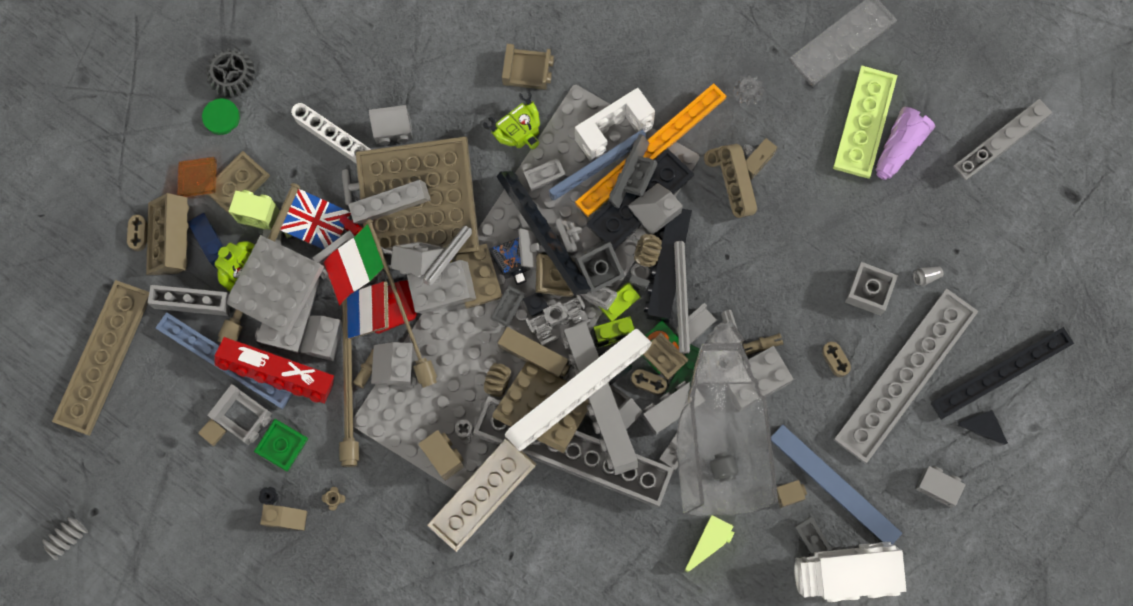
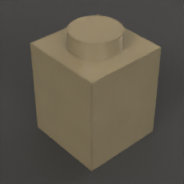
(791, 493)

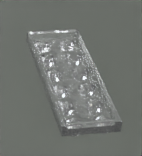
(842, 40)

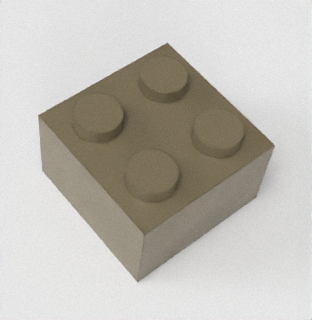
(441, 455)

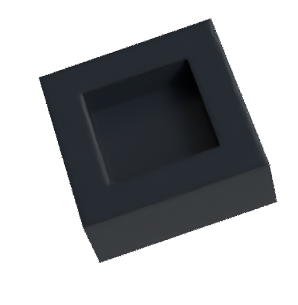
(535, 303)

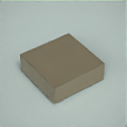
(212, 432)

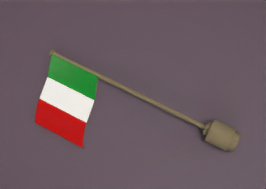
(357, 265)

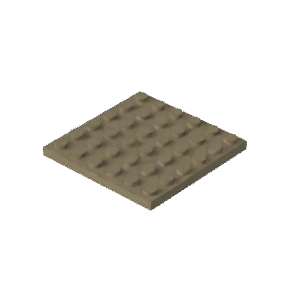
(447, 174)

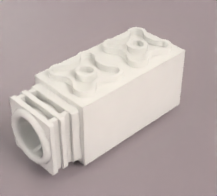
(852, 573)

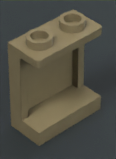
(527, 68)

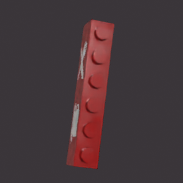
(274, 370)

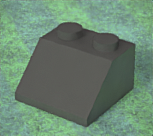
(599, 265)

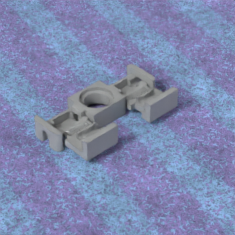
(541, 323)

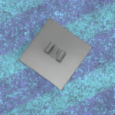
(529, 248)

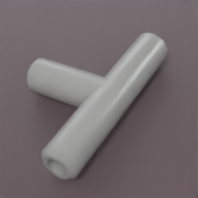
(348, 187)

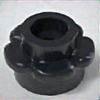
(273, 496)

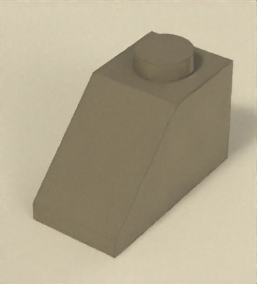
(283, 517)

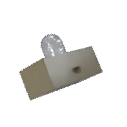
(758, 157)

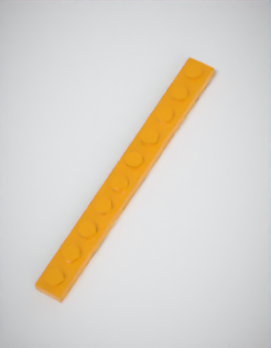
(657, 145)

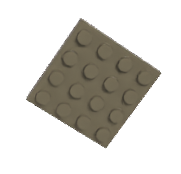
(526, 393)

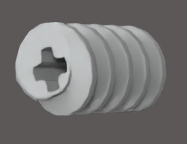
(64, 537)

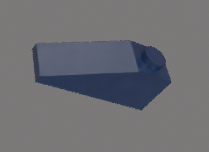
(206, 237)

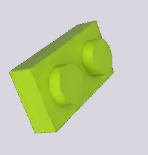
(625, 298)
(613, 329)

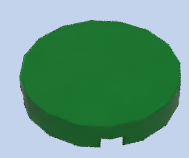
(220, 116)

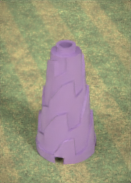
(906, 135)

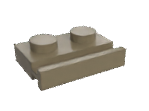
(665, 356)

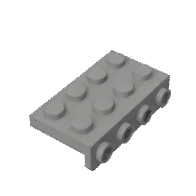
(292, 342)

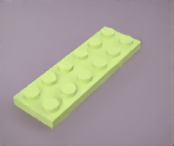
(865, 122)

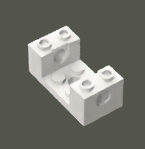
(632, 106)

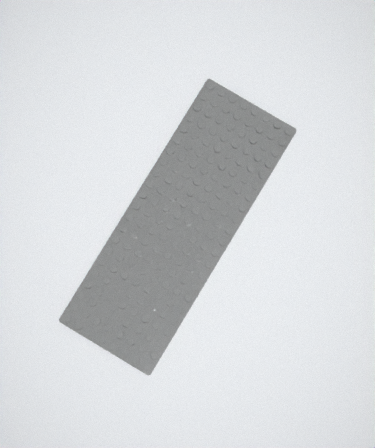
(466, 340)

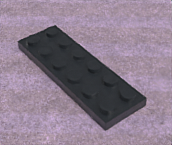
(619, 223)

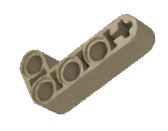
(736, 178)

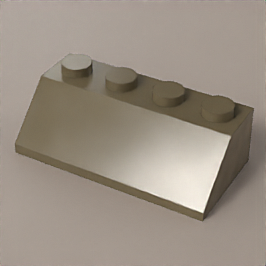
(167, 235)

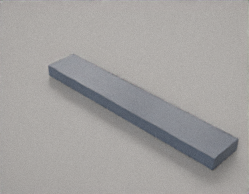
(594, 167)

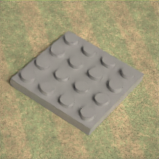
(274, 285)

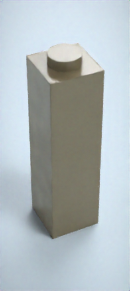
(533, 353)

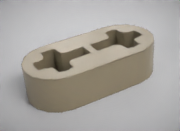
(132, 233)
(840, 356)
(650, 377)

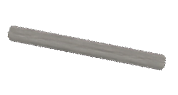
(681, 292)

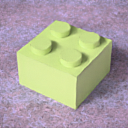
(254, 210)

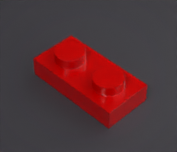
(350, 225)

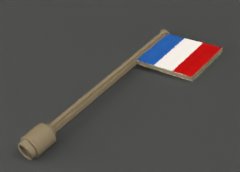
(362, 314)

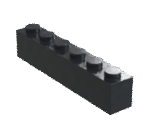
(664, 285)

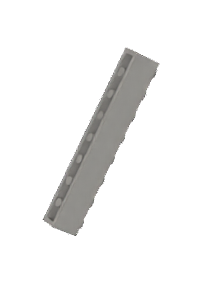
(601, 403)

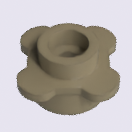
(338, 498)

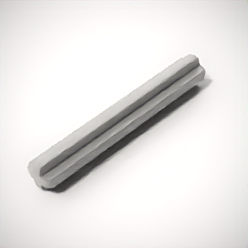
(447, 255)

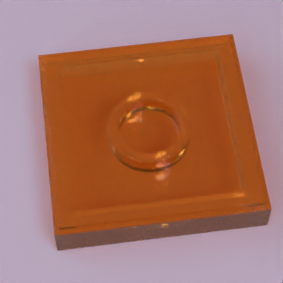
(197, 177)

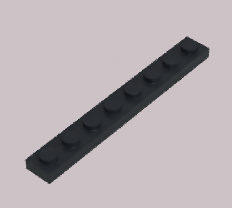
(543, 232)
(1002, 373)

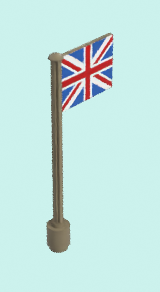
(306, 219)

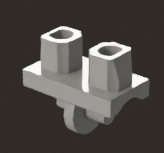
(561, 229)

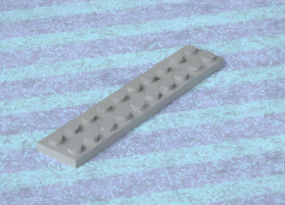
(905, 376)

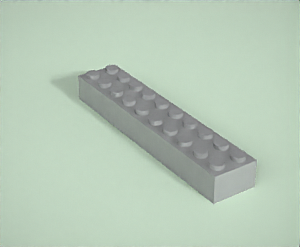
(585, 460)

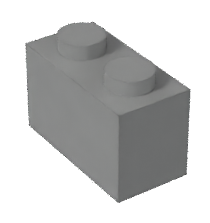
(940, 486)

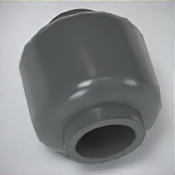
(723, 467)

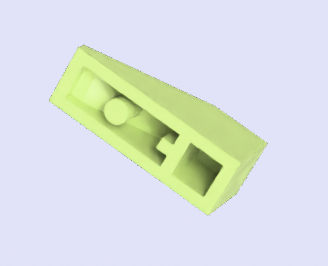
(713, 537)

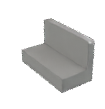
(699, 322)

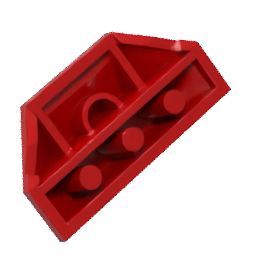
(394, 315)

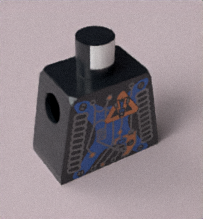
(509, 261)

